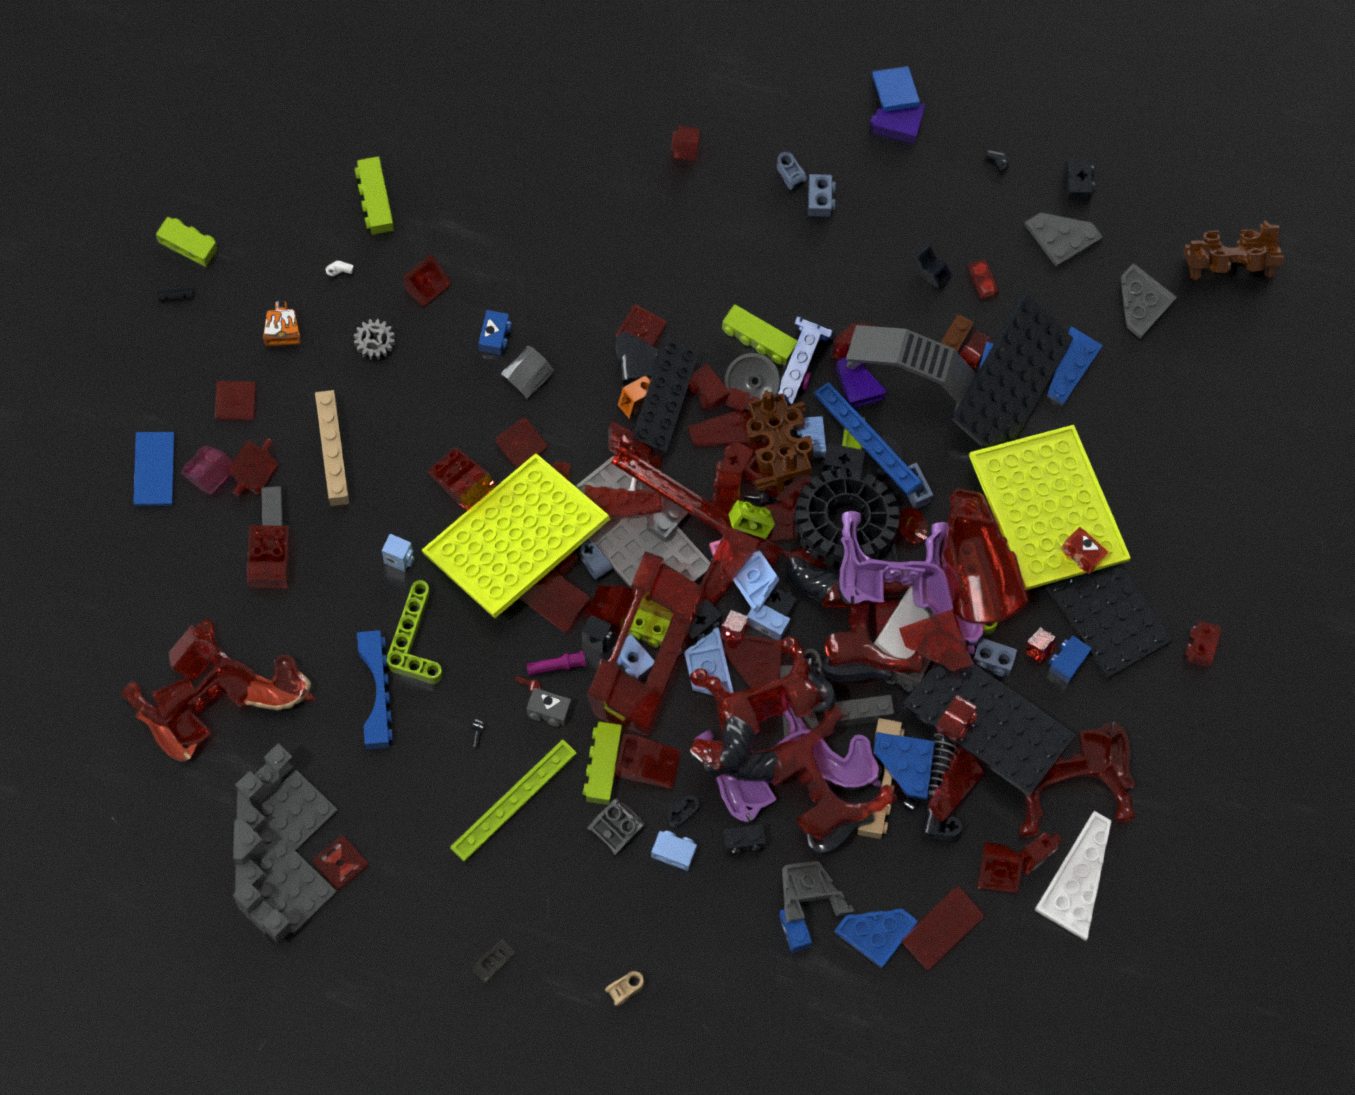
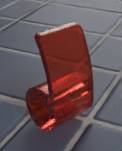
(975, 348)

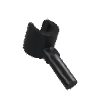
(763, 497)
(479, 727)
(911, 804)

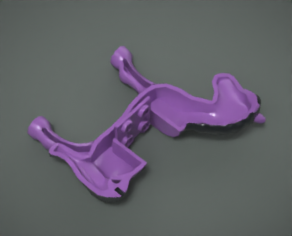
(864, 577)
(852, 773)

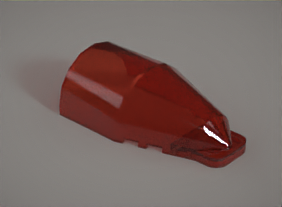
(977, 563)

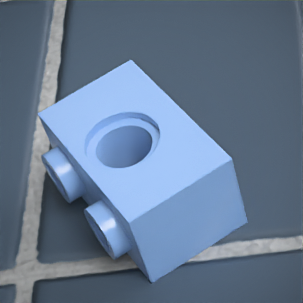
(644, 664)

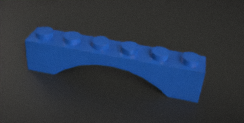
(376, 727)

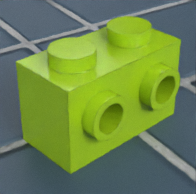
(751, 519)
(649, 628)

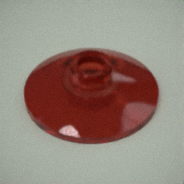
(912, 525)

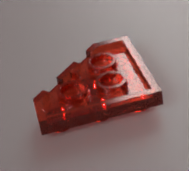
(622, 437)
(938, 640)
(755, 659)

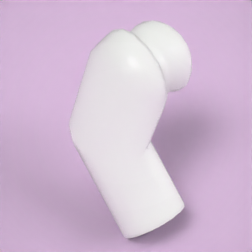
(338, 267)

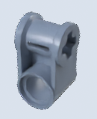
(791, 173)
(596, 562)

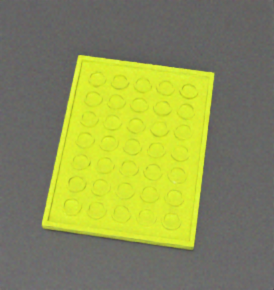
(1040, 497)
(515, 535)

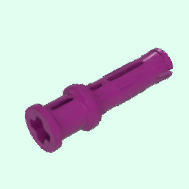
(564, 662)

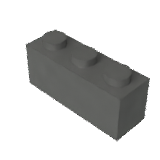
(865, 710)

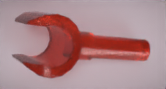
(533, 683)

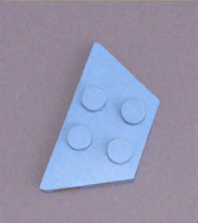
(756, 580)
(709, 655)

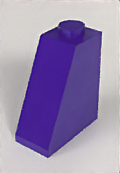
(898, 124)
(859, 385)

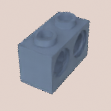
(818, 195)
(995, 651)

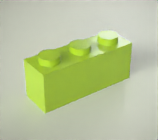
(187, 241)

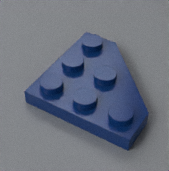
(906, 761)
(876, 933)

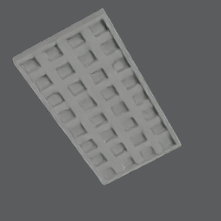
(628, 538)

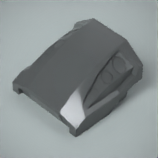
(528, 372)
(616, 825)

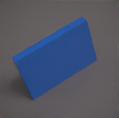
(896, 89)

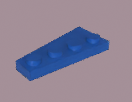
(1073, 365)

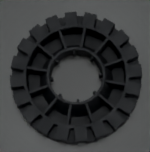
(823, 536)

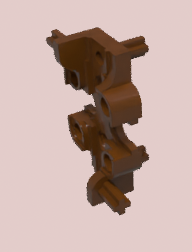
(1254, 249)
(795, 462)

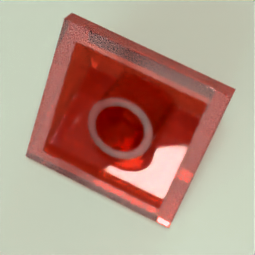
(426, 281)
(191, 653)

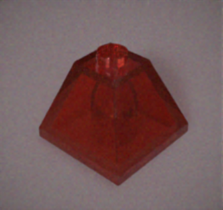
(1000, 868)

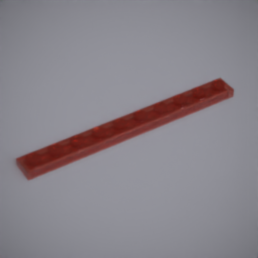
(685, 498)

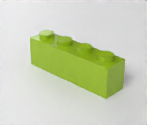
(375, 195)
(759, 335)
(603, 764)

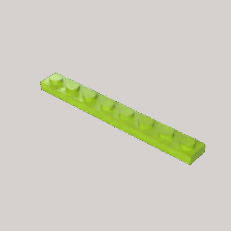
(513, 800)

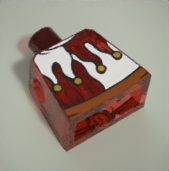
(1039, 851)

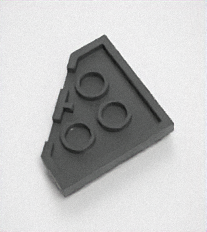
(1062, 236)
(1143, 300)
(664, 523)

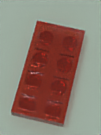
(942, 928)

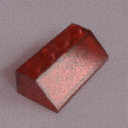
(557, 600)

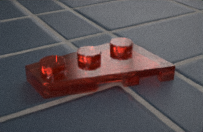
(719, 430)

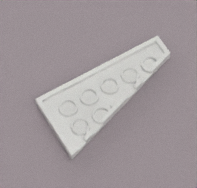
(1074, 888)

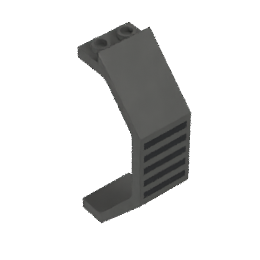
(911, 353)

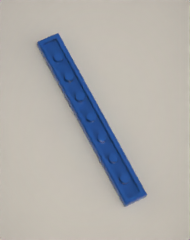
(868, 439)

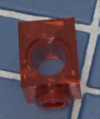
(734, 627)

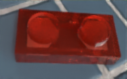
(983, 279)

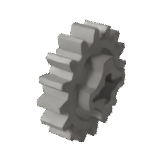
(370, 346)

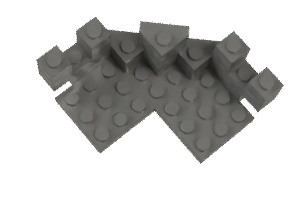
(271, 825)

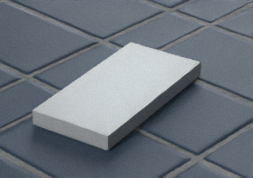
(890, 638)

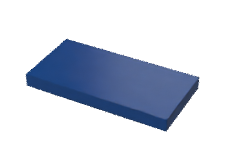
(154, 469)

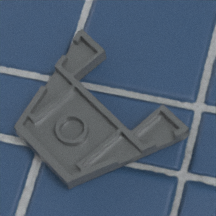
(809, 883)

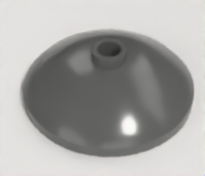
(747, 367)

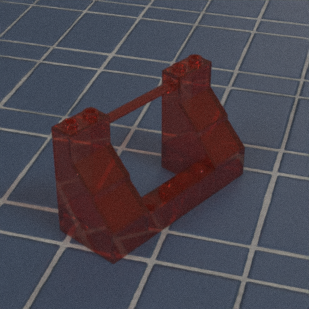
(664, 594)

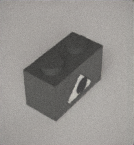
(548, 707)

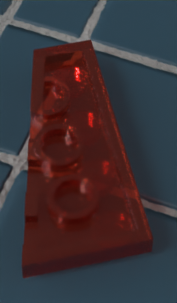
(623, 502)
(727, 562)
(956, 783)

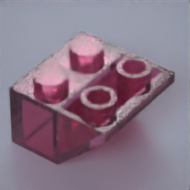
(207, 469)

